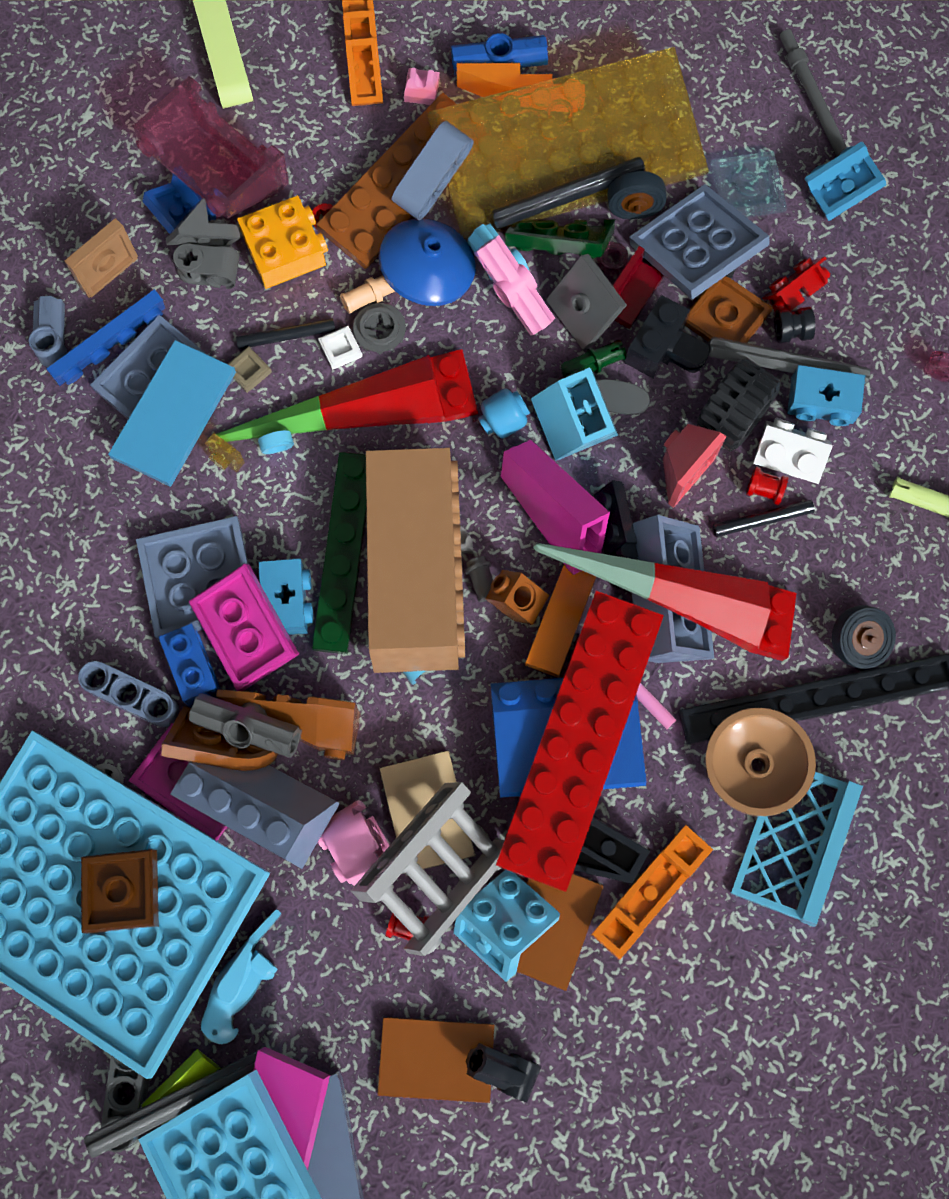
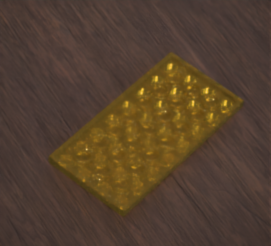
(569, 130)

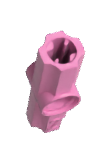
(514, 285)

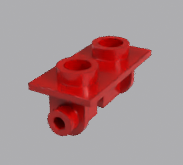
(807, 275)

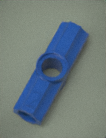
(525, 50)

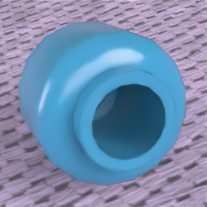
(504, 413)

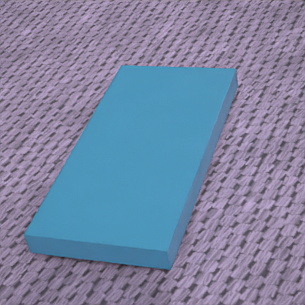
(172, 413)

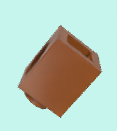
(528, 598)

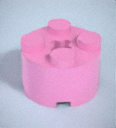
(353, 842)

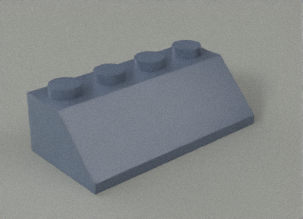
(679, 545)
(260, 806)

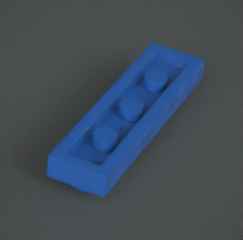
(96, 347)

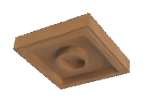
(101, 258)

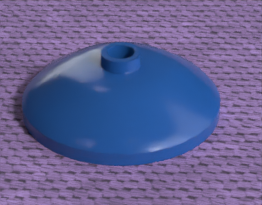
(422, 273)

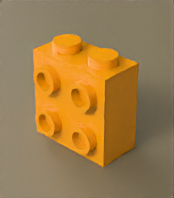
(283, 241)

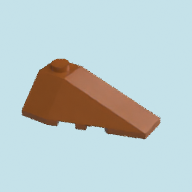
(324, 722)

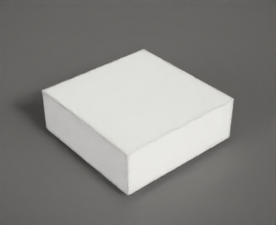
(340, 347)

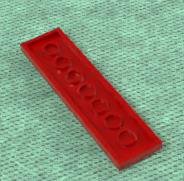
(580, 741)

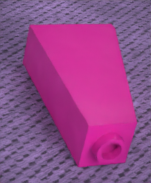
(554, 500)

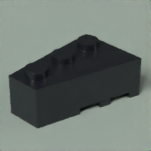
(611, 853)

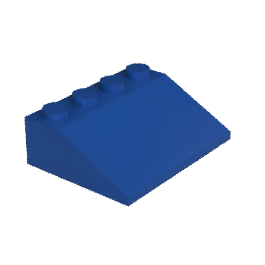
(519, 723)

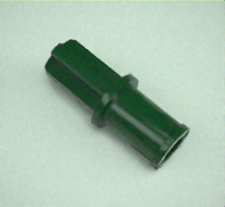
(595, 359)

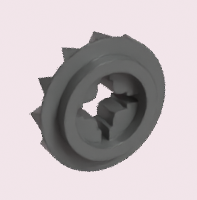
(368, 319)

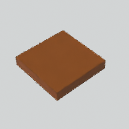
(727, 312)

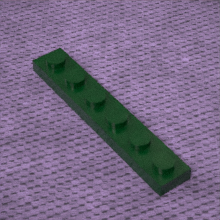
(342, 556)

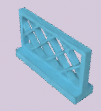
(823, 861)

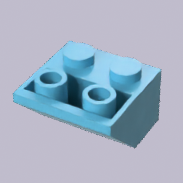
(574, 414)

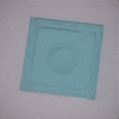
(750, 183)

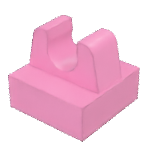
(421, 86)

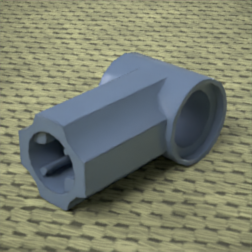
(48, 330)

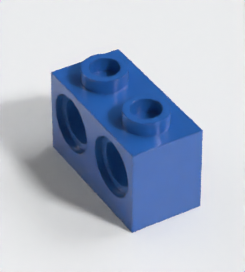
(189, 663)

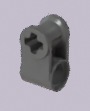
(208, 265)

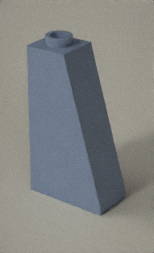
(333, 1156)

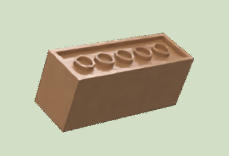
(414, 561)

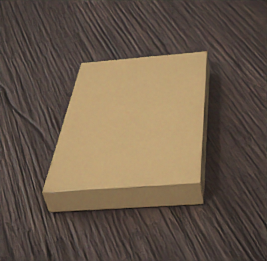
(410, 788)

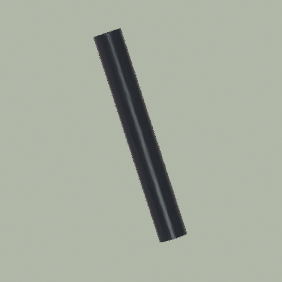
(285, 333)
(763, 518)

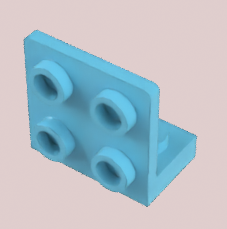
(504, 922)

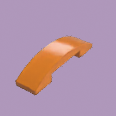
(651, 892)

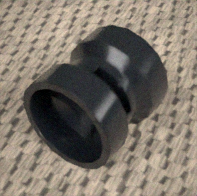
(794, 324)

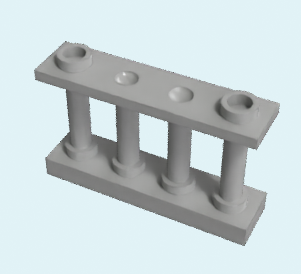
(402, 858)

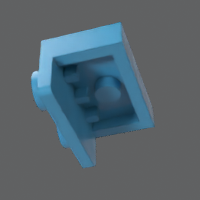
(845, 181)

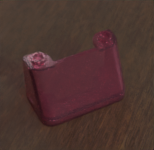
(209, 152)

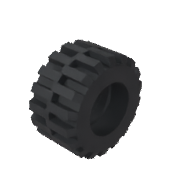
(739, 402)

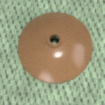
(778, 744)

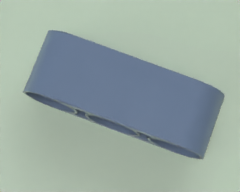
(432, 170)
(116, 684)

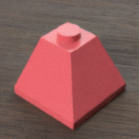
(688, 458)

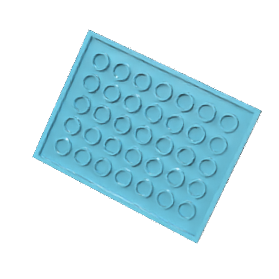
(113, 986)

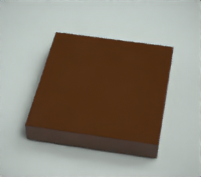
(119, 891)

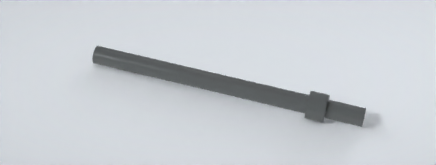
(798, 61)

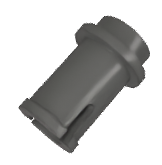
(480, 575)

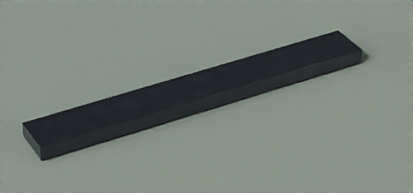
(826, 695)

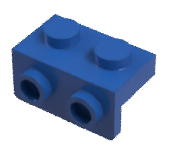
(172, 203)

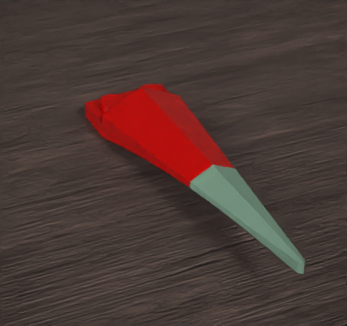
(731, 606)

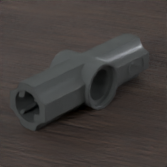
(245, 725)

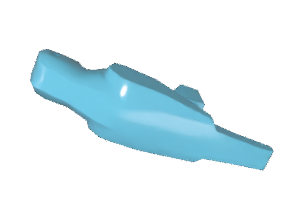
(237, 986)

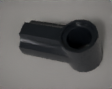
(506, 1072)

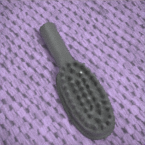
(620, 396)

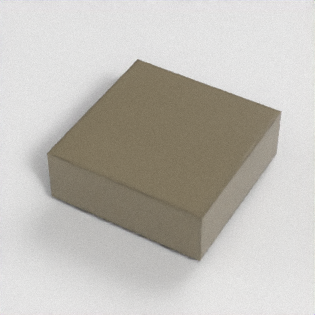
(249, 369)

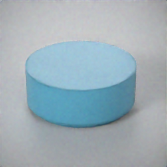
(275, 442)

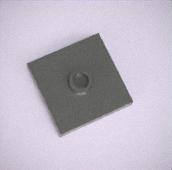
(586, 302)

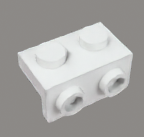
(793, 450)

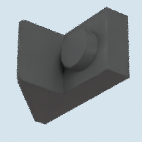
(197, 229)

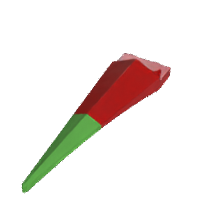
(412, 393)

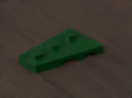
(558, 240)

